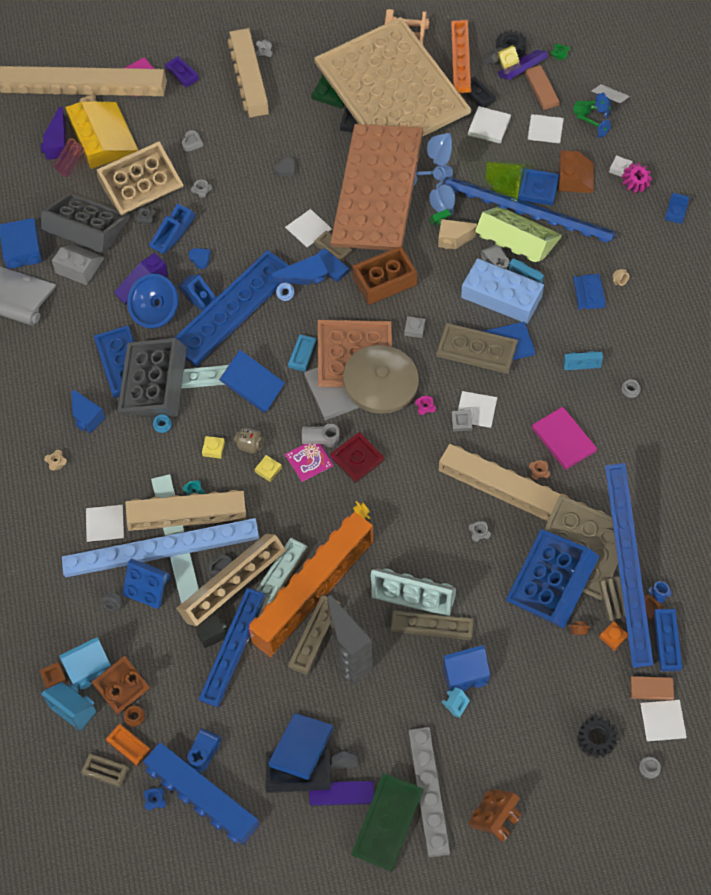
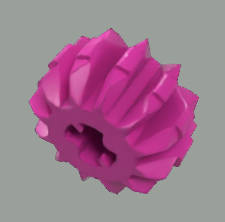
(636, 177)

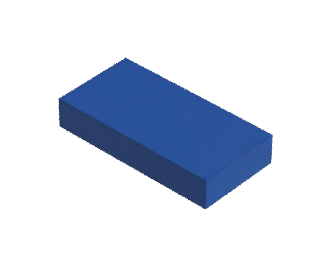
(335, 267)

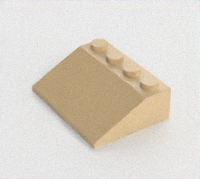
(139, 178)

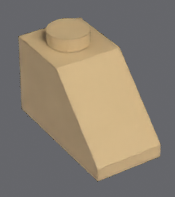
(455, 233)

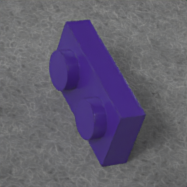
(182, 71)

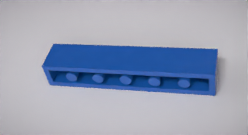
(201, 793)

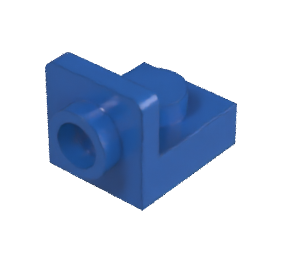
(677, 208)

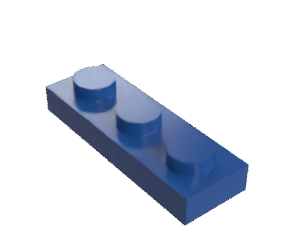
(667, 640)

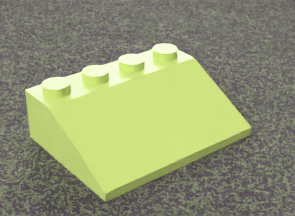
(517, 233)

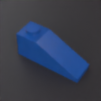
(303, 272)

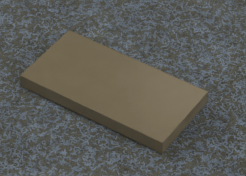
(477, 348)

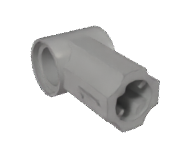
(319, 435)

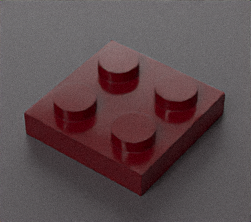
(357, 457)

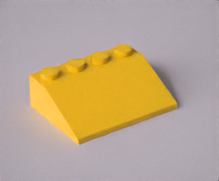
(101, 132)

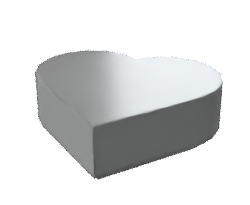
(191, 141)

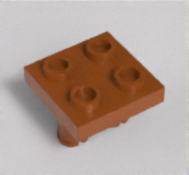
(120, 684)
(493, 811)

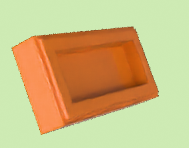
(128, 745)

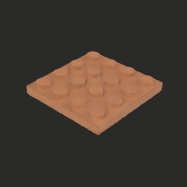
(341, 340)

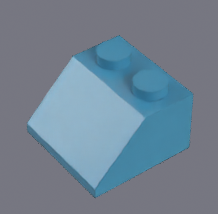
(85, 663)
(69, 704)

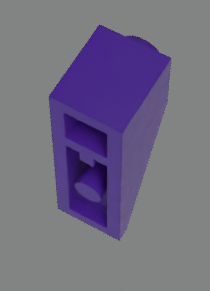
(55, 136)
(150, 265)

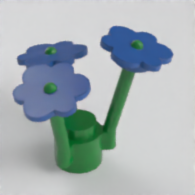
(603, 105)

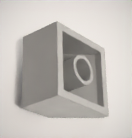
(76, 263)

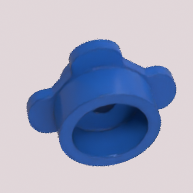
(660, 591)
(150, 794)

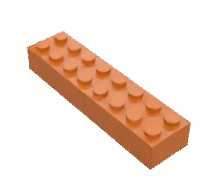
(313, 581)

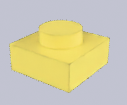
(508, 57)
(213, 447)
(268, 468)

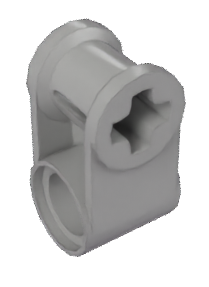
(495, 256)

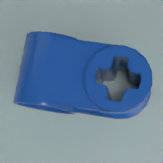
(204, 747)

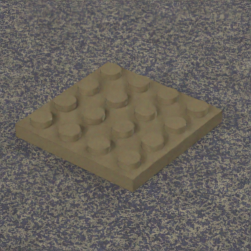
(590, 530)

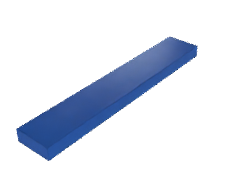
(232, 648)

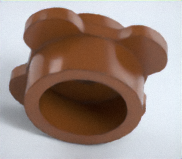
(579, 628)

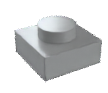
(414, 327)
(461, 420)

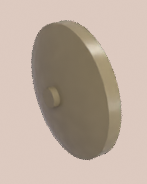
(380, 379)

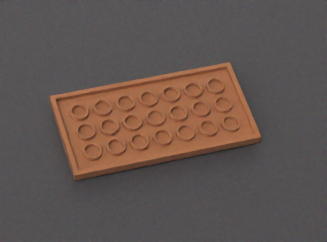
(377, 187)

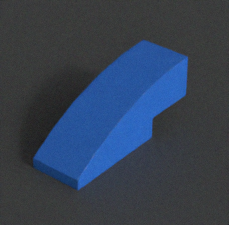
(172, 229)

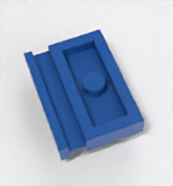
(589, 291)

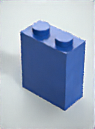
(20, 243)

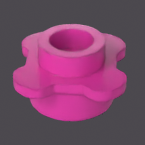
(425, 400)

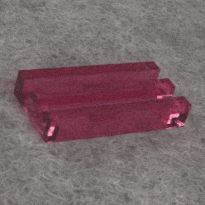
(66, 155)

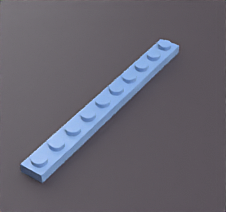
(160, 547)

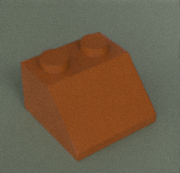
(575, 172)

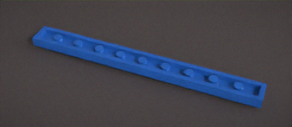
(535, 211)
(629, 565)

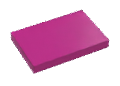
(564, 438)

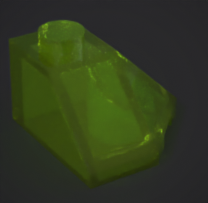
(505, 177)

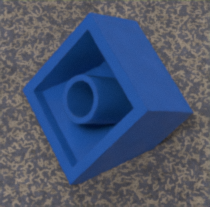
(466, 669)

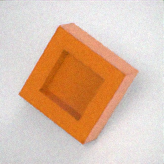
(613, 636)

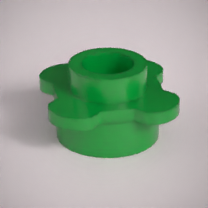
(560, 51)

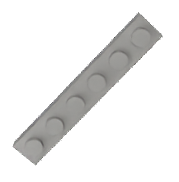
(430, 800)

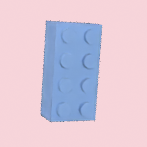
(502, 291)

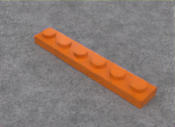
(461, 56)

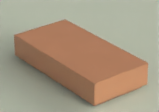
(652, 688)

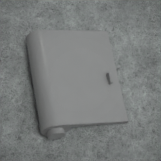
(22, 296)

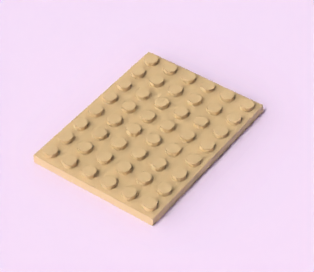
(392, 80)

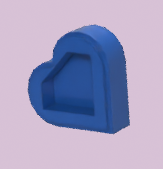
(200, 257)

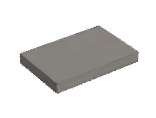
(330, 400)

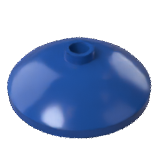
(144, 297)

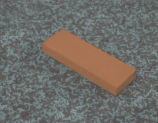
(542, 87)

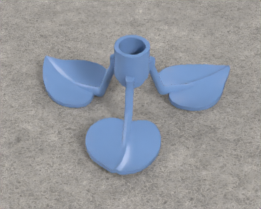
(440, 150)

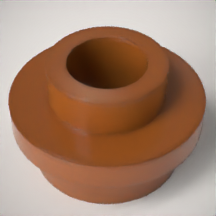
(134, 710)

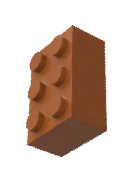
(384, 275)

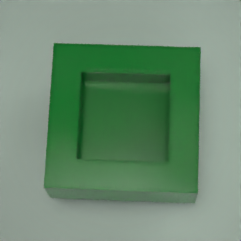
(437, 218)

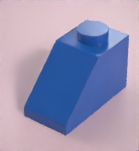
(197, 291)
(86, 413)

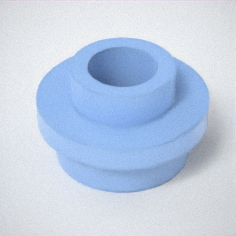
(281, 287)

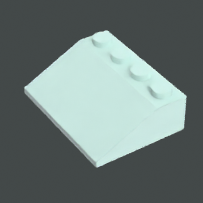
(412, 592)

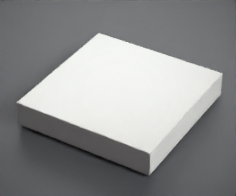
(489, 125)

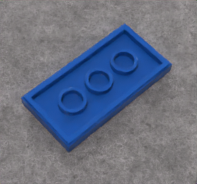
(112, 351)

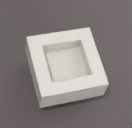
(619, 165)

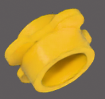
(362, 510)

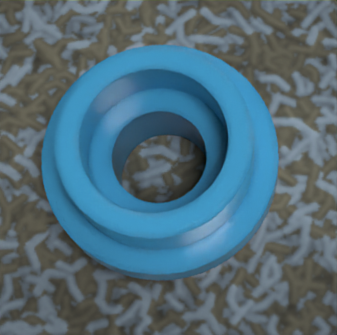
(162, 419)

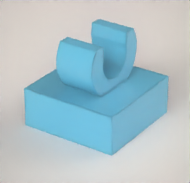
(456, 702)

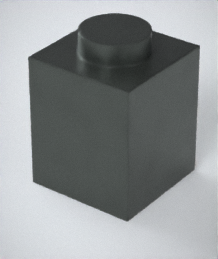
(211, 630)

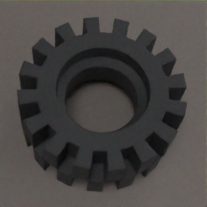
(512, 38)
(597, 749)

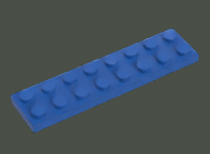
(230, 308)

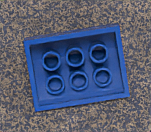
(552, 578)

